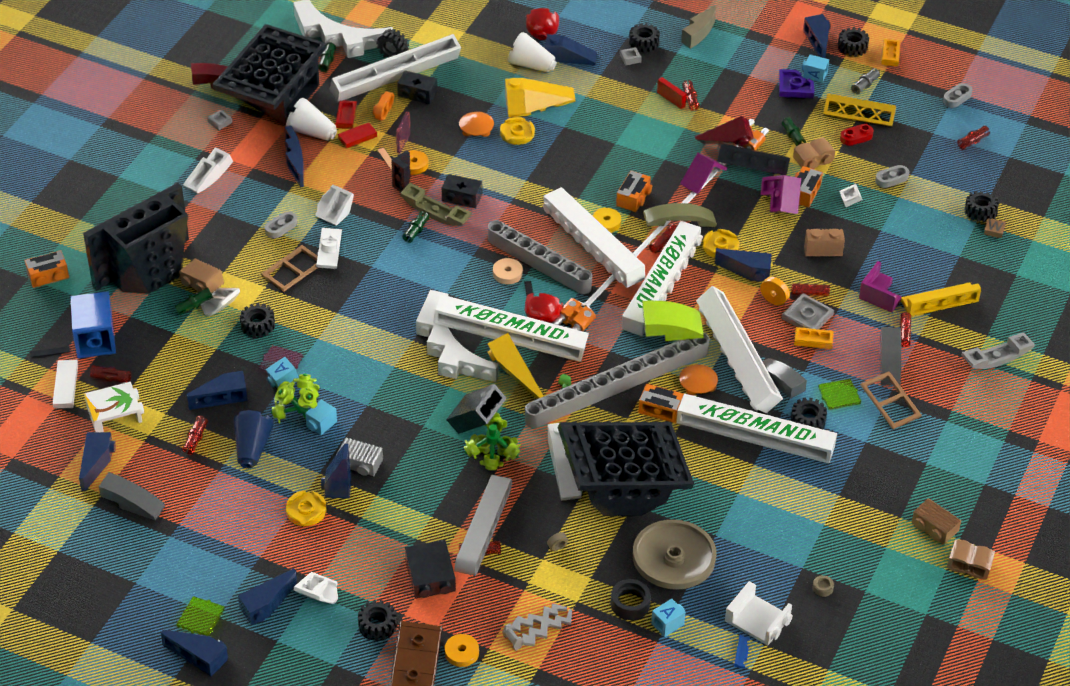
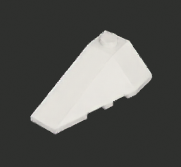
(563, 472)

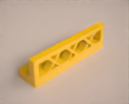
(862, 105)
(941, 298)

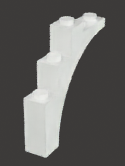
(352, 39)
(441, 343)

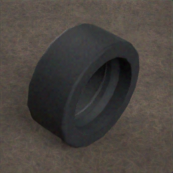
(630, 612)

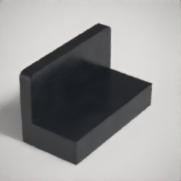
(401, 171)

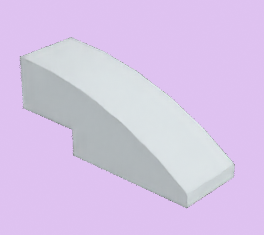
(208, 170)

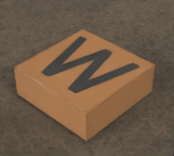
(994, 228)

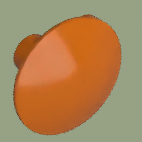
(476, 124)
(698, 379)

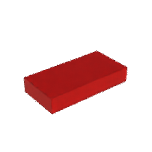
(671, 93)
(346, 114)
(357, 135)

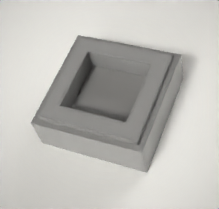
(630, 56)
(220, 119)

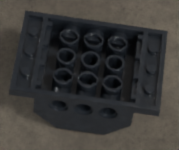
(273, 72)
(140, 245)
(625, 464)

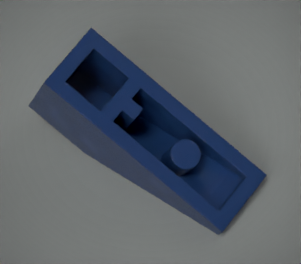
(817, 30)
(569, 51)
(750, 265)
(222, 390)
(95, 457)
(338, 475)
(265, 598)
(196, 649)

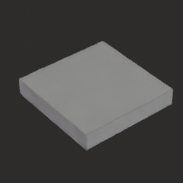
(807, 313)

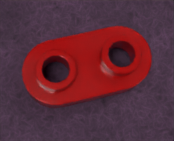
(856, 134)

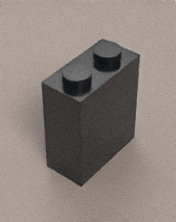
(476, 409)
(430, 569)

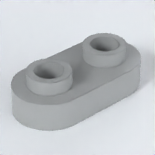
(957, 95)
(892, 176)
(281, 224)

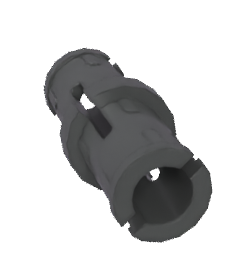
(865, 81)

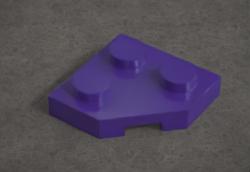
(794, 85)

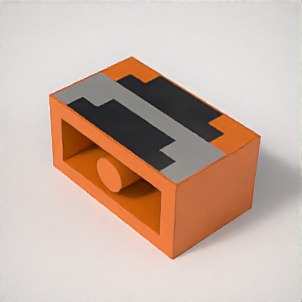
(810, 184)
(633, 191)
(46, 269)
(660, 403)

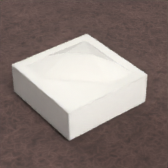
(850, 195)

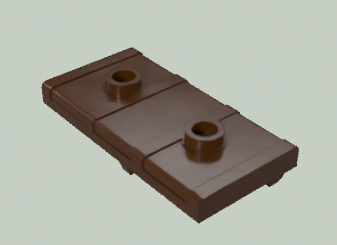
(416, 654)

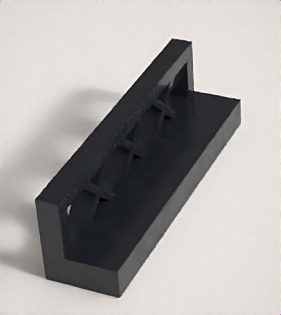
(753, 159)

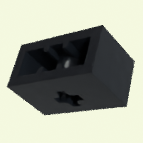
(417, 87)
(461, 191)

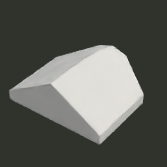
(334, 205)
(221, 299)
(318, 588)

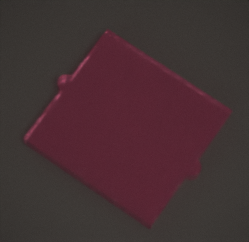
(403, 132)
(276, 353)

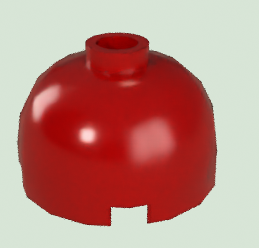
(541, 23)
(543, 307)

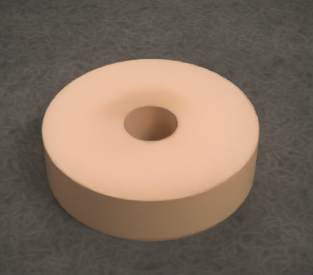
(507, 271)

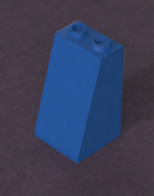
(92, 325)

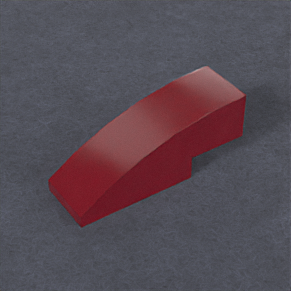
(206, 73)

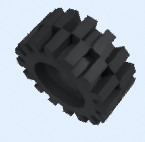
(391, 37)
(644, 37)
(853, 42)
(981, 206)
(257, 328)
(809, 407)
(377, 610)

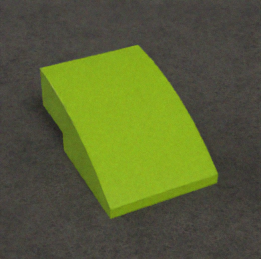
(672, 320)

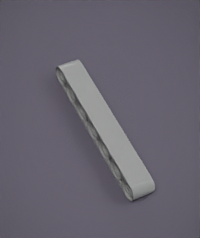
(540, 257)
(483, 525)

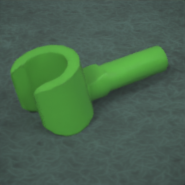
(564, 380)

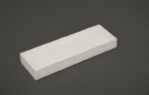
(65, 384)

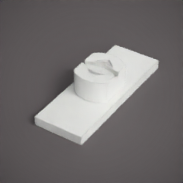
(329, 248)

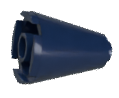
(251, 436)

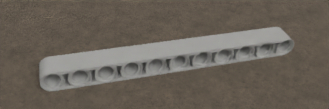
(615, 380)

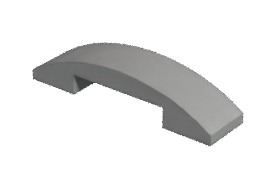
(996, 356)

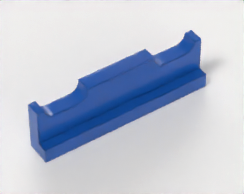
(742, 651)

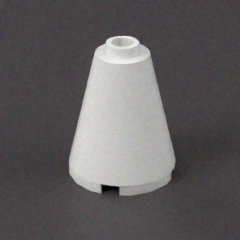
(531, 54)
(311, 121)

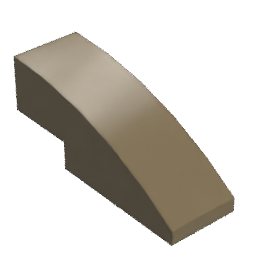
(699, 27)

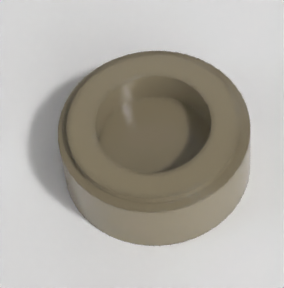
(557, 541)
(823, 585)

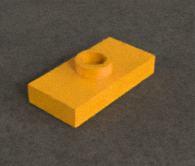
(890, 52)
(813, 338)

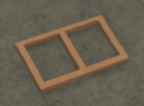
(284, 261)
(902, 394)

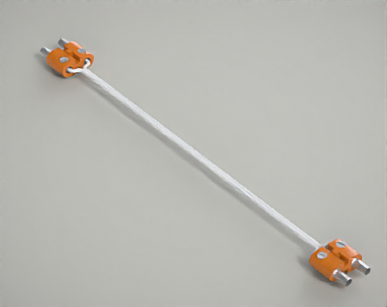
(581, 317)

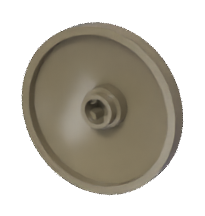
(674, 554)

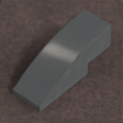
(890, 353)
(785, 378)
(130, 496)

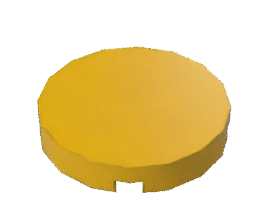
(517, 131)
(719, 239)
(306, 508)

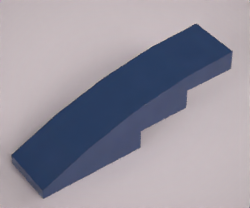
(294, 155)

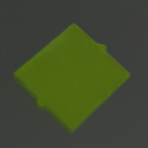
(839, 394)
(200, 616)

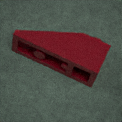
(735, 132)

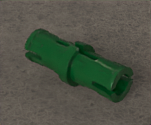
(327, 57)
(793, 131)
(415, 226)
(194, 301)

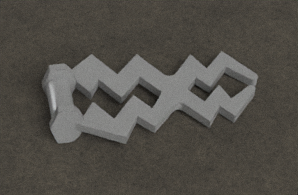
(545, 621)

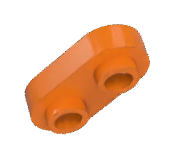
(383, 107)

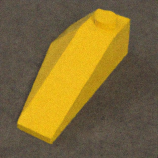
(531, 95)
(510, 360)

